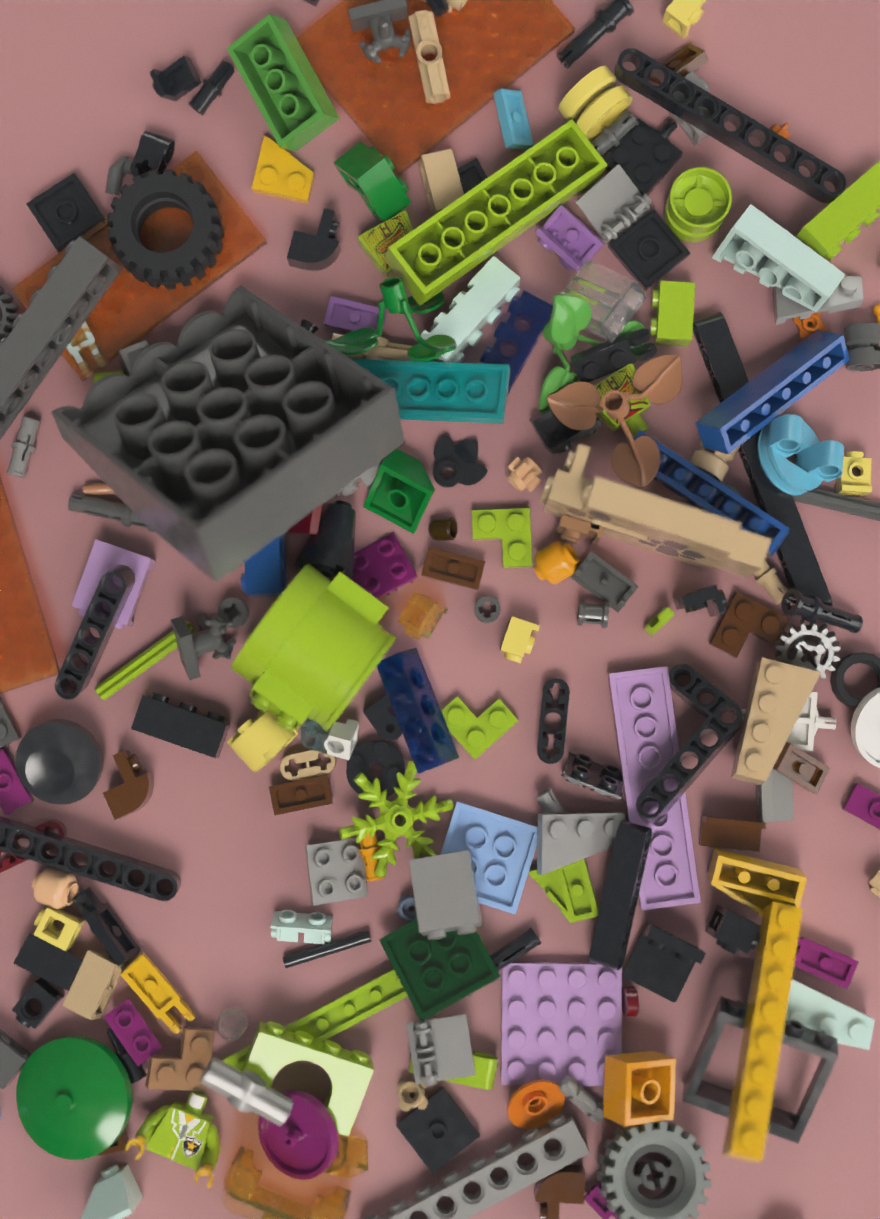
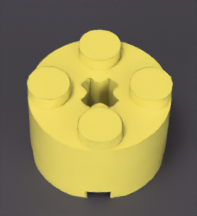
(260, 740)

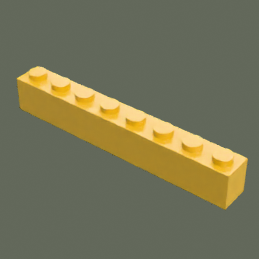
(762, 1033)

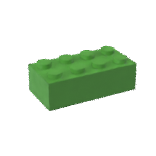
(282, 83)

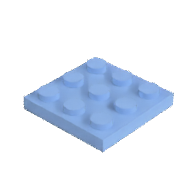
(499, 853)

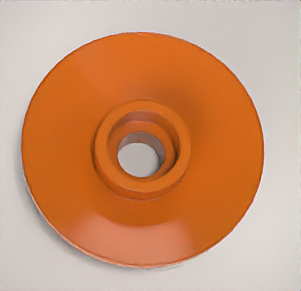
(535, 1104)

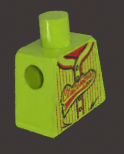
(378, 239)
(623, 382)

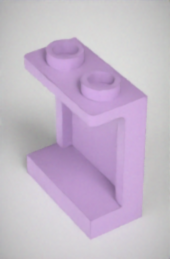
(101, 560)

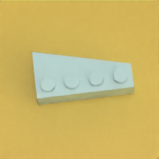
(779, 259)
(476, 308)
(829, 1015)

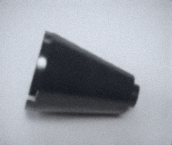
(334, 545)

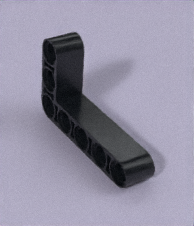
(694, 746)

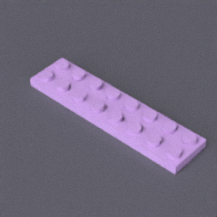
(645, 746)

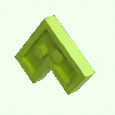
(512, 527)
(481, 732)

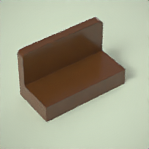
(731, 833)

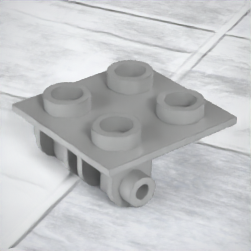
(614, 205)
(335, 871)
(440, 1049)

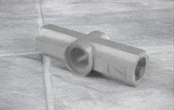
(246, 1091)

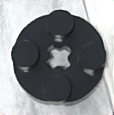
(380, 753)

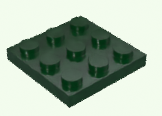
(440, 969)

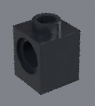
(48, 997)

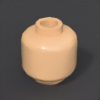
(55, 887)

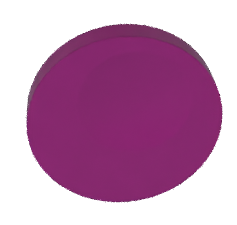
(304, 1142)

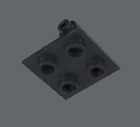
(603, 778)

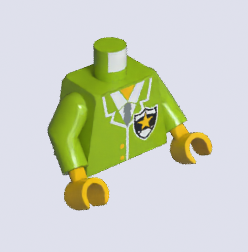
(182, 1135)

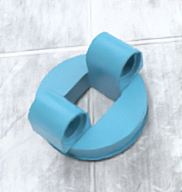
(814, 462)

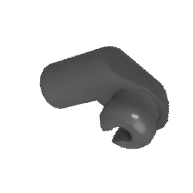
(116, 173)

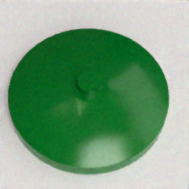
(74, 1097)

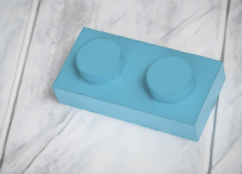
(513, 119)

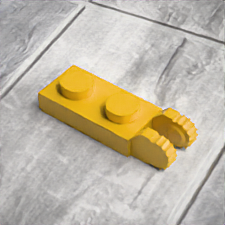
(156, 991)

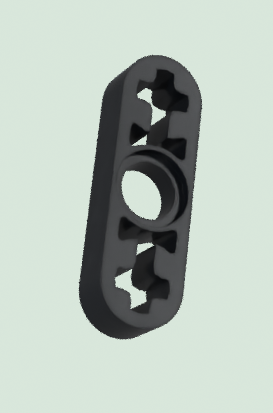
(562, 699)

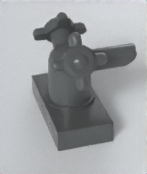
(379, 18)
(202, 642)

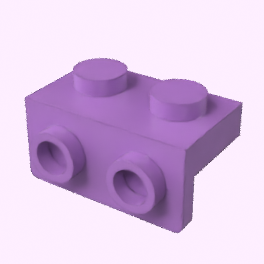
(569, 238)

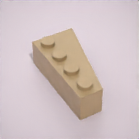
(771, 712)

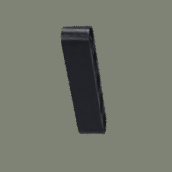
(86, 642)
(620, 895)

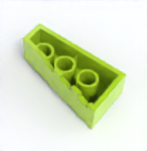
(844, 216)

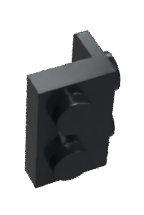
(555, 435)

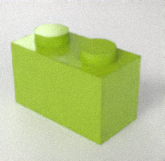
(673, 313)

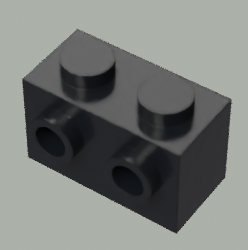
(733, 931)

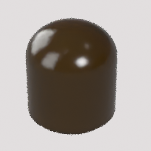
(443, 529)

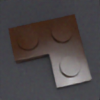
(746, 617)

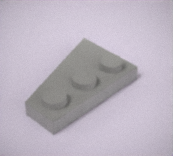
(845, 297)
(574, 836)

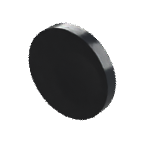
(59, 761)

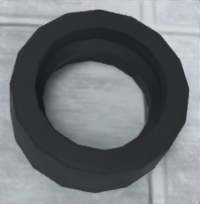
(838, 674)

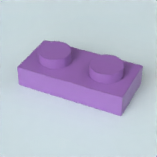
(351, 315)

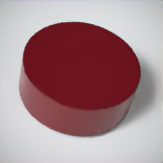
(630, 1001)

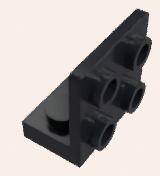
(662, 962)

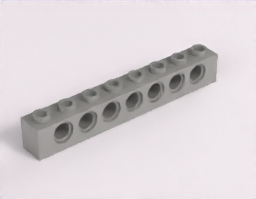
(495, 1190)

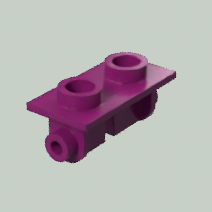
(133, 1032)

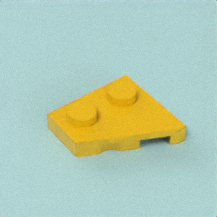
(281, 174)

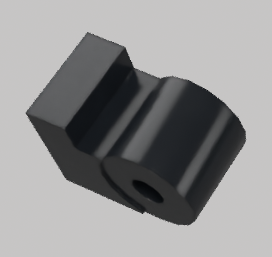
(383, 720)

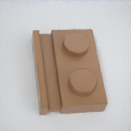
(574, 529)

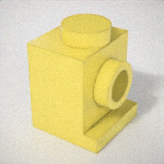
(682, 15)
(850, 484)
(518, 639)
(47, 930)

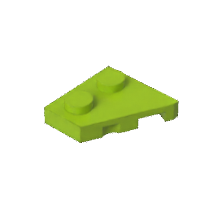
(570, 890)

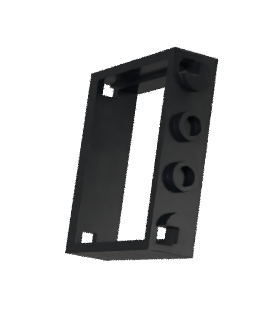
(718, 1099)

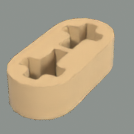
(308, 772)

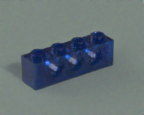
(525, 308)
(417, 710)

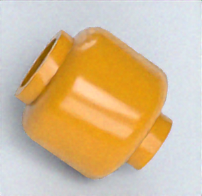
(556, 562)

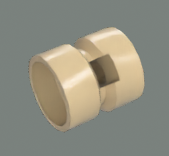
(712, 461)

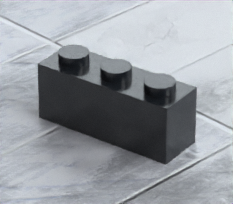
(181, 725)

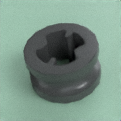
(494, 615)

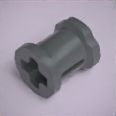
(593, 613)

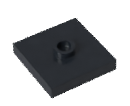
(65, 212)
(649, 250)
(438, 1130)

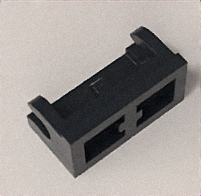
(48, 962)

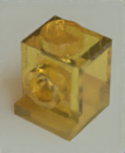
(413, 612)

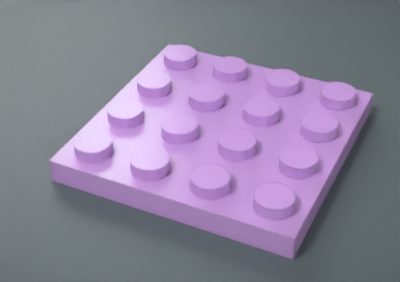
(559, 1021)

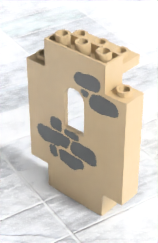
(652, 520)

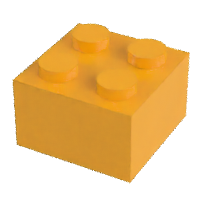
(639, 1087)

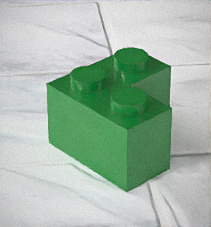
(374, 180)

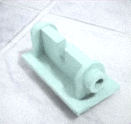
(288, 924)

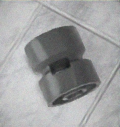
(864, 346)

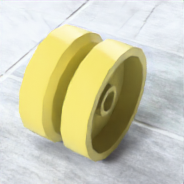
(595, 102)

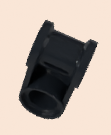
(152, 154)

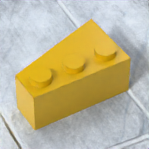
(755, 880)

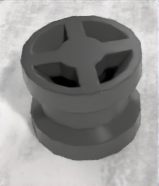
(238, 614)

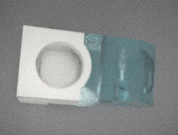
(337, 741)

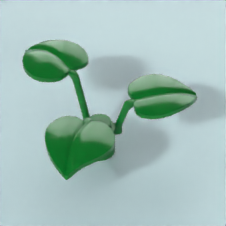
(396, 301)

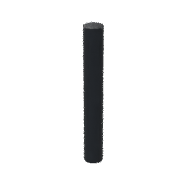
(327, 949)

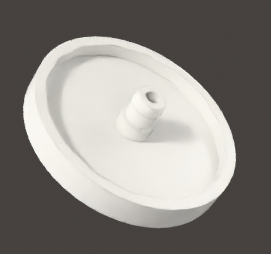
(866, 728)

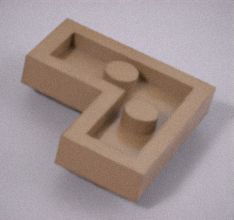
(186, 1070)

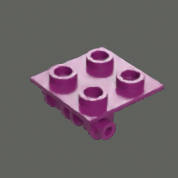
(382, 567)

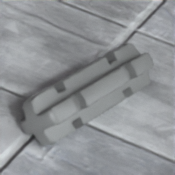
(581, 1098)

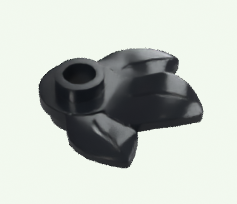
(460, 460)

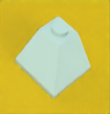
(113, 1195)

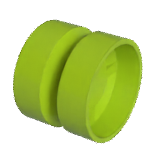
(697, 204)

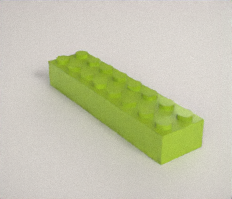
(495, 212)

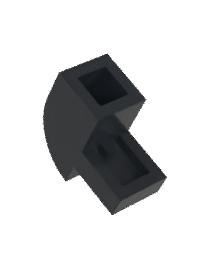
(318, 251)

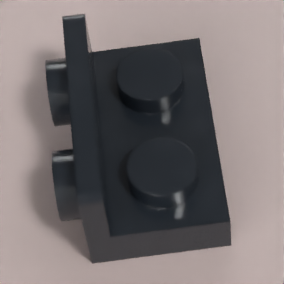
(706, 597)

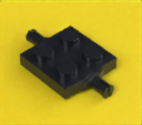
(645, 155)

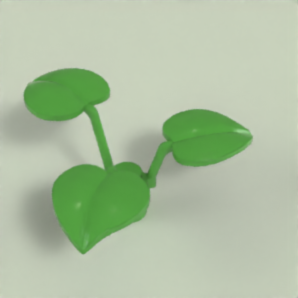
(569, 317)

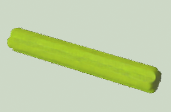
(139, 664)

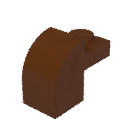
(134, 791)
(560, 1187)

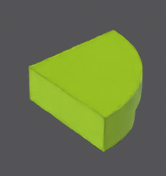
(658, 621)

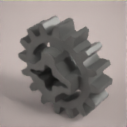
(817, 644)

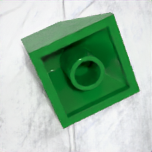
(400, 491)

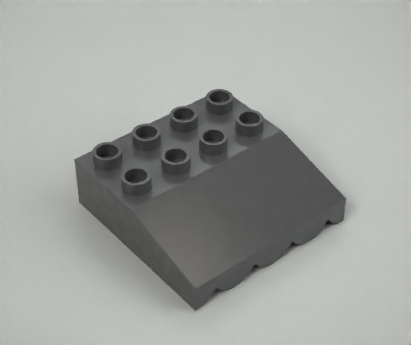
(233, 431)

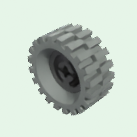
(682, 1164)

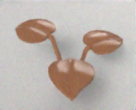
(579, 402)

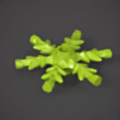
(387, 816)

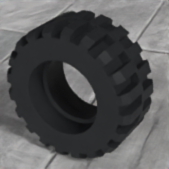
(139, 203)

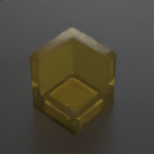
(350, 1157)

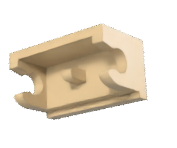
(440, 179)
(93, 985)

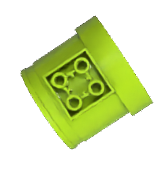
(314, 649)

